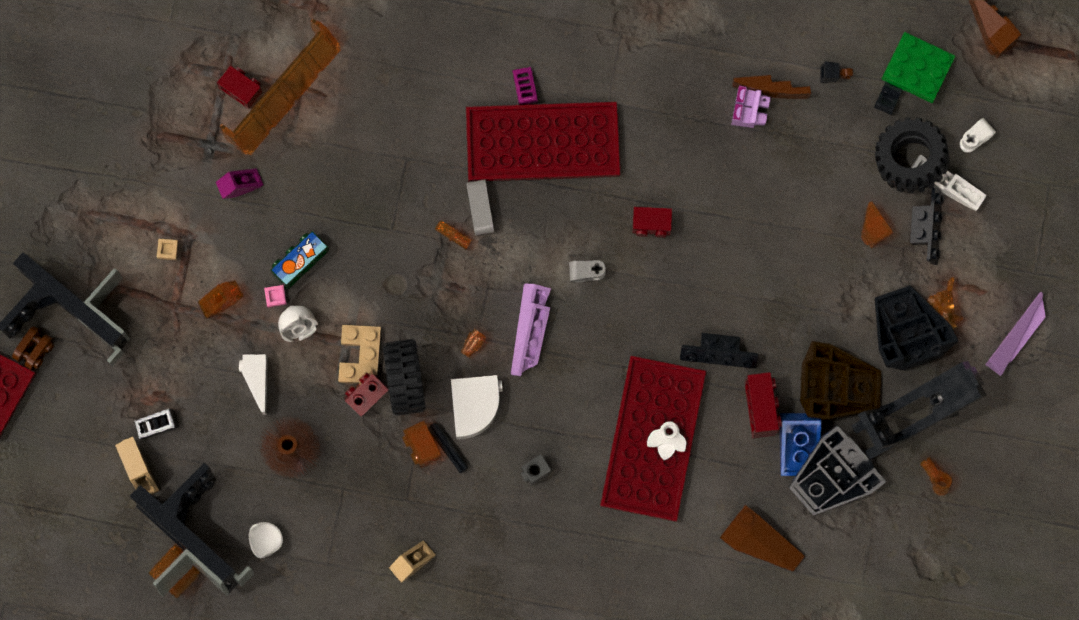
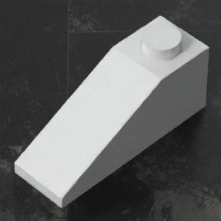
(255, 373)

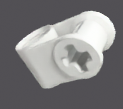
(978, 134)

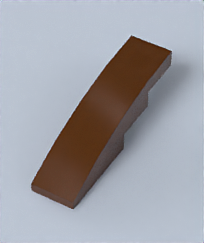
(772, 89)

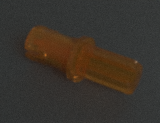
(453, 234)

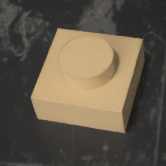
(167, 249)

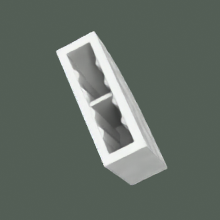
(475, 404)

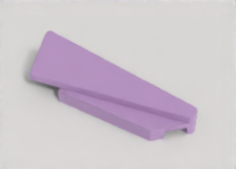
(530, 328)
(1018, 336)

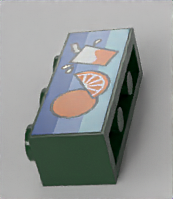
(299, 259)

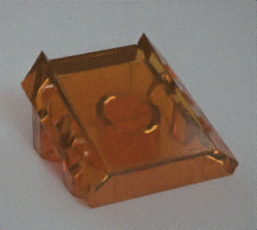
(185, 582)

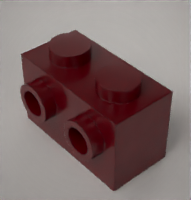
(239, 86)
(652, 221)
(365, 393)

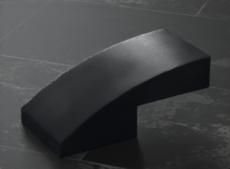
(888, 98)

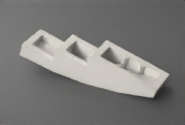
(956, 188)

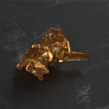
(944, 304)

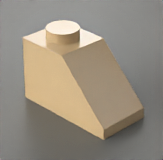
(412, 561)

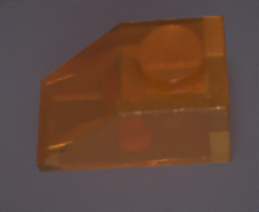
(874, 227)
(220, 298)

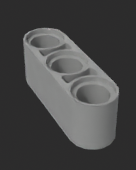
(480, 207)

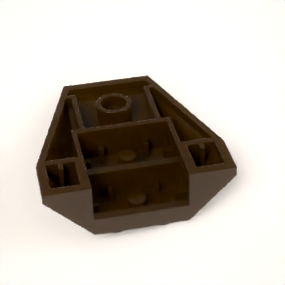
(837, 383)

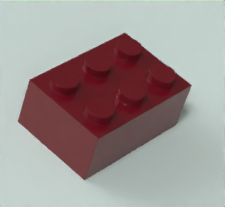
(762, 405)

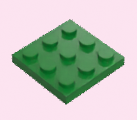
(918, 67)

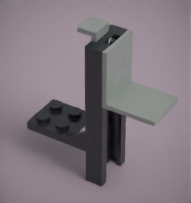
(49, 291)
(171, 519)

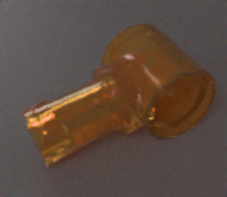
(935, 476)

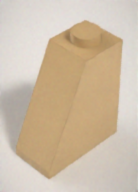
(136, 465)

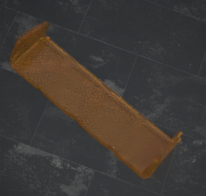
(284, 91)

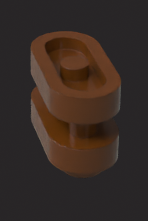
(43, 346)

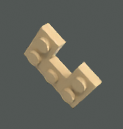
(369, 341)

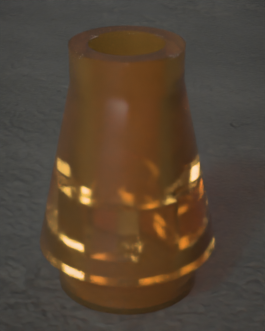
(473, 343)

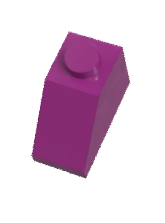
(238, 183)

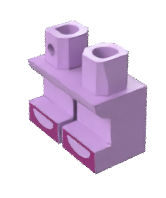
(746, 108)

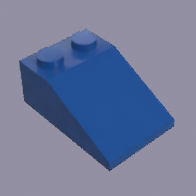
(797, 440)

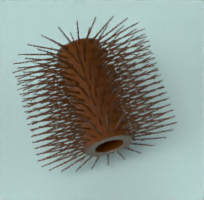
(290, 456)

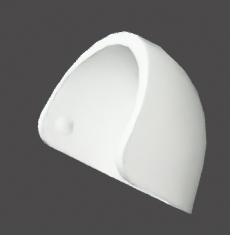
(264, 539)

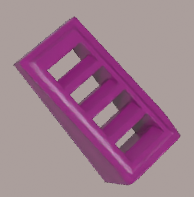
(529, 100)

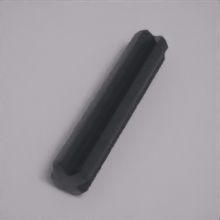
(448, 448)

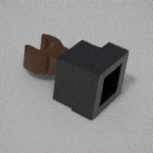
(831, 72)

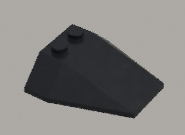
(910, 330)
(835, 473)

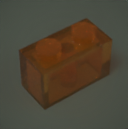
(421, 443)

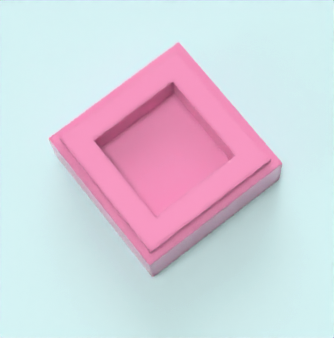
(275, 296)

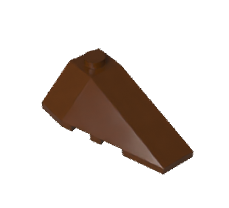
(996, 31)
(755, 537)

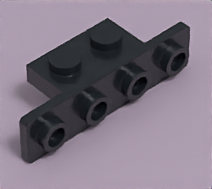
(926, 225)
(720, 351)

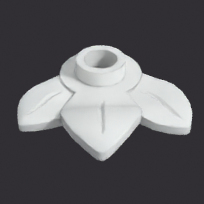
(667, 443)

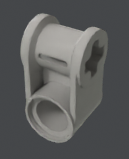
(584, 271)

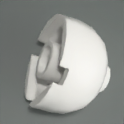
(297, 323)

